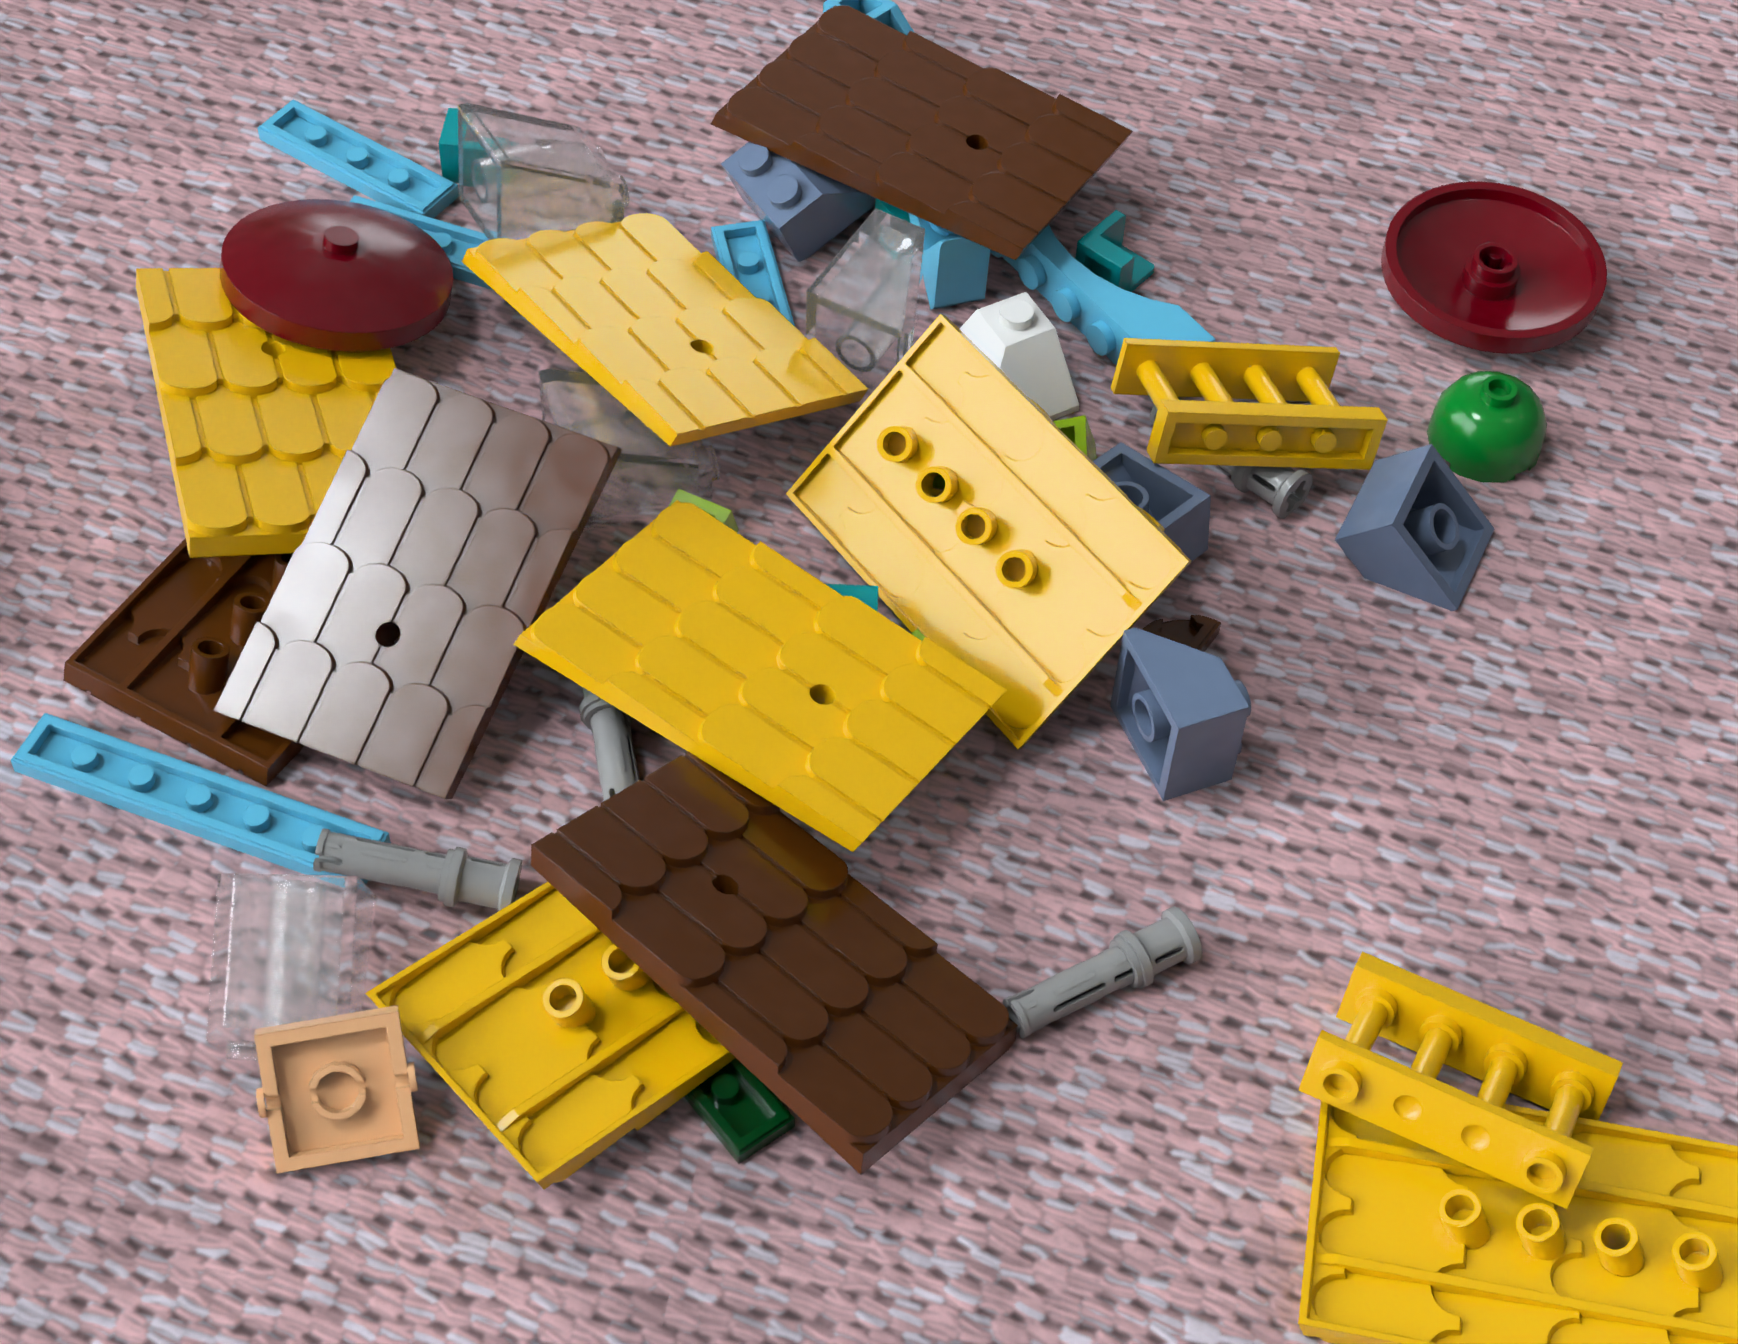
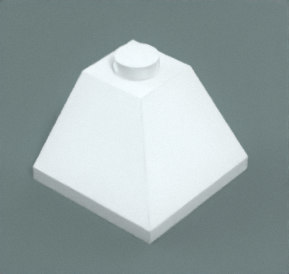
(1026, 350)

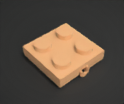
(336, 1089)

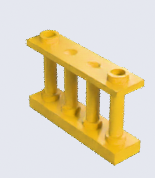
(1247, 432)
(1479, 1042)

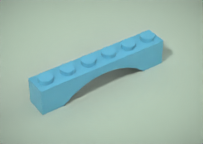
(1095, 305)

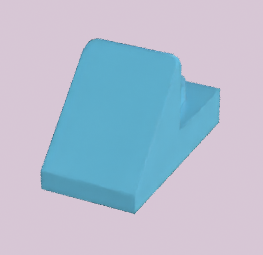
(952, 266)

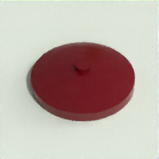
(1493, 267)
(336, 275)

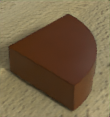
(1195, 633)

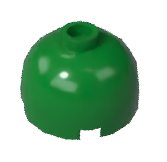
(1488, 426)

